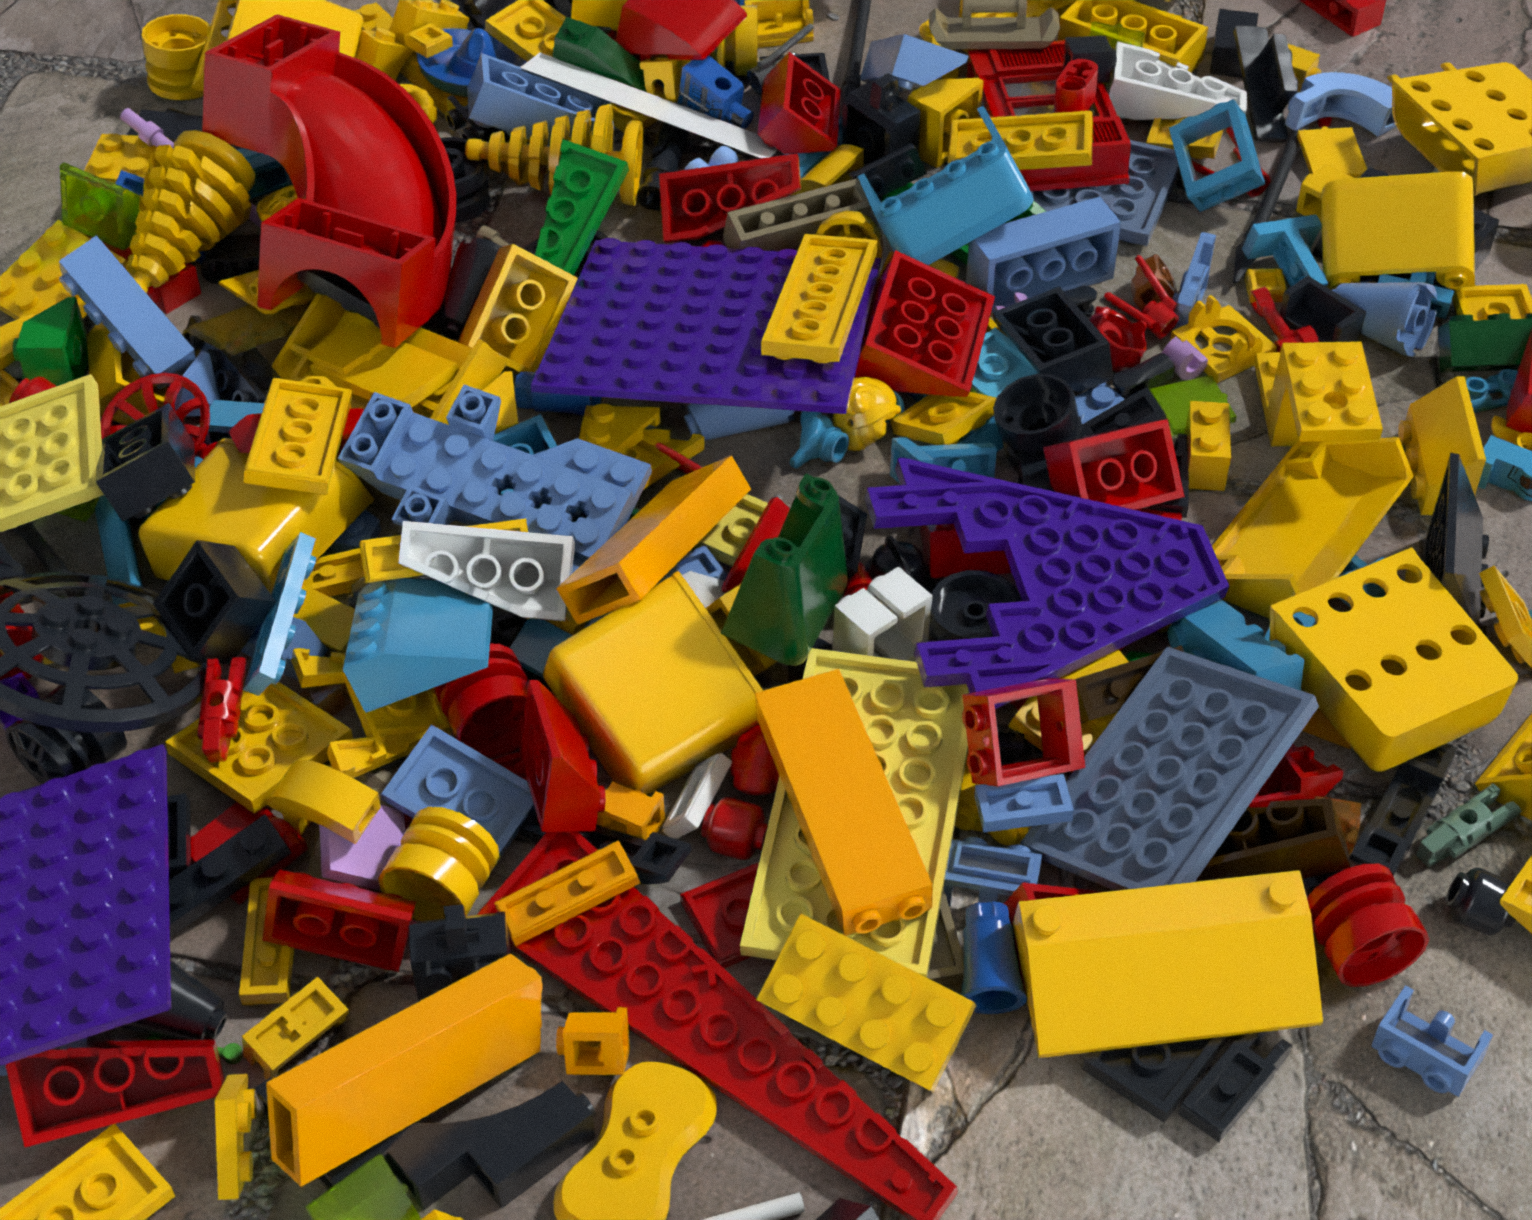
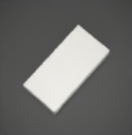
(696, 796)

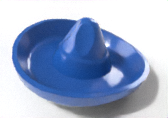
(454, 67)

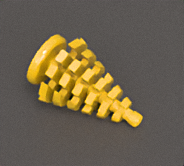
(540, 155)
(187, 204)

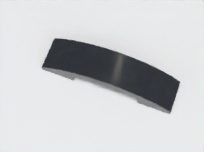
(1403, 809)
(652, 859)

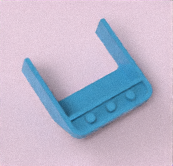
(954, 203)

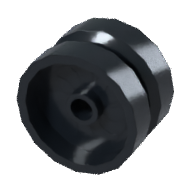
(469, 180)
(962, 604)

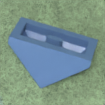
(201, 374)

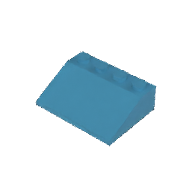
(414, 639)

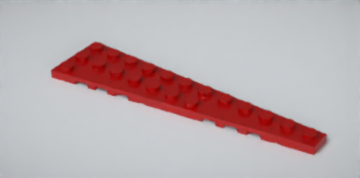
(719, 1031)

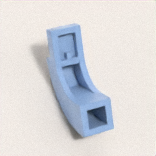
(1343, 97)

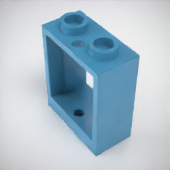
(1229, 181)

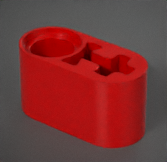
(1076, 86)

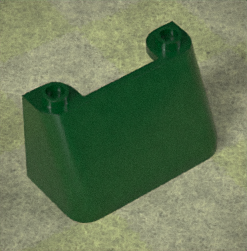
(793, 579)

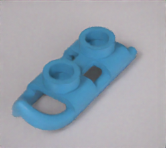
(1480, 390)

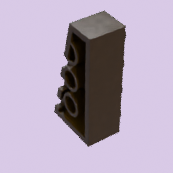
(1282, 839)

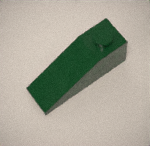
(597, 52)

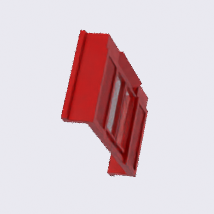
(1025, 84)

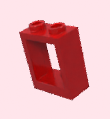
(1061, 746)

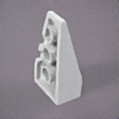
(1152, 89)
(494, 565)

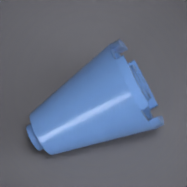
(1395, 312)
(723, 421)

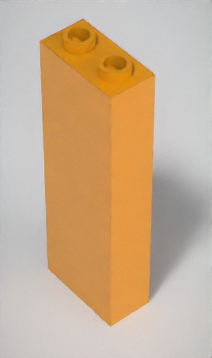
(653, 540)
(843, 803)
(403, 1068)

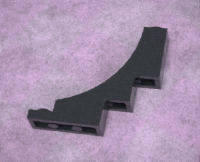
(500, 1150)

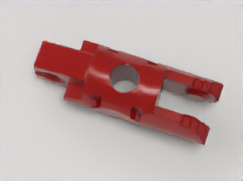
(220, 708)

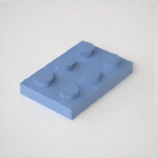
(463, 780)

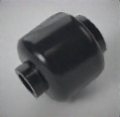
(1476, 901)

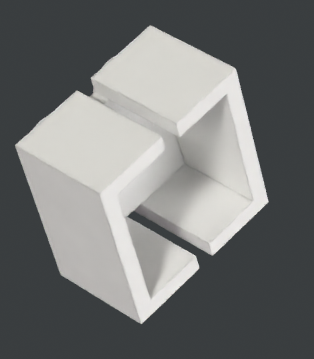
(884, 617)

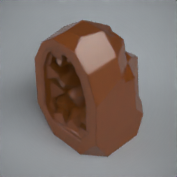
(1142, 289)

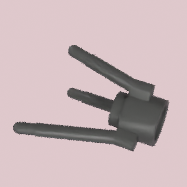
(757, 74)

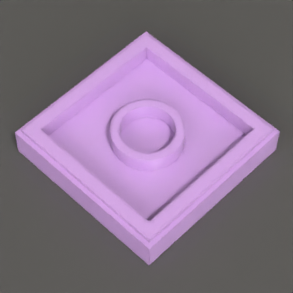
(362, 862)

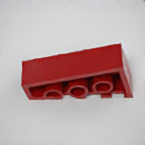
(109, 1083)

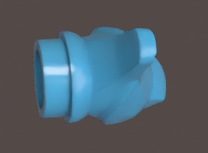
(819, 440)

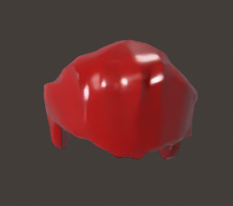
(1124, 336)
(753, 764)

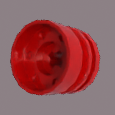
(487, 705)
(1366, 925)

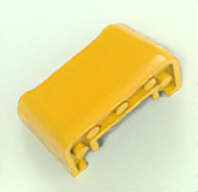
(1399, 227)

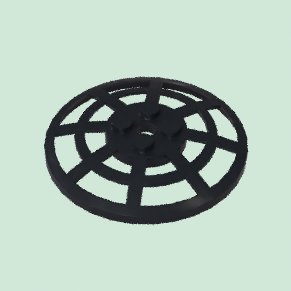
(90, 637)

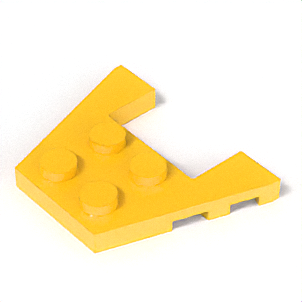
(389, 730)

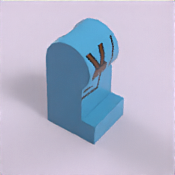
(1507, 467)

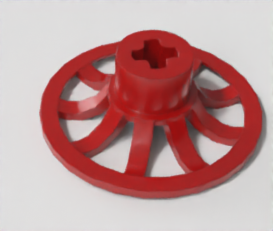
(146, 383)

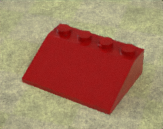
(924, 330)

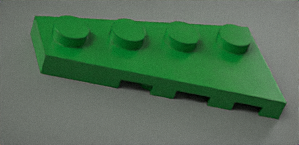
(578, 203)

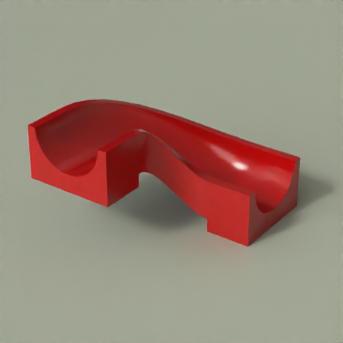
(362, 164)

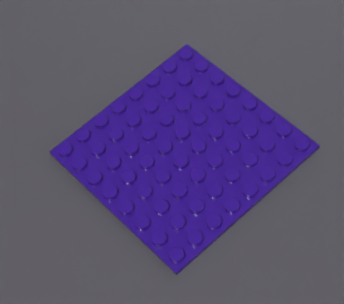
(690, 331)
(84, 904)

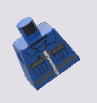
(714, 92)

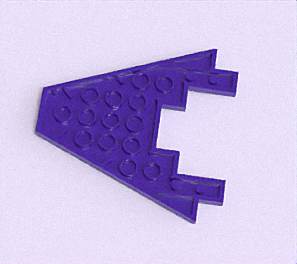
(1083, 569)

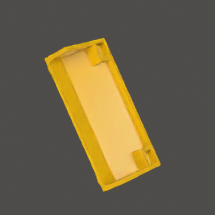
(325, 317)
(1309, 518)
(1168, 963)

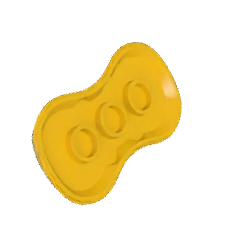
(646, 1129)

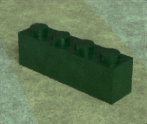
(1483, 344)

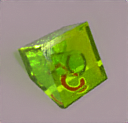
(98, 206)

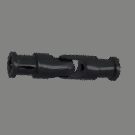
(664, 159)

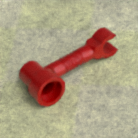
(1266, 308)

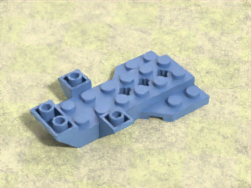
(460, 471)

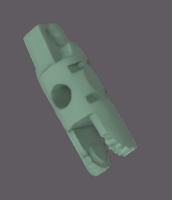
(1465, 826)

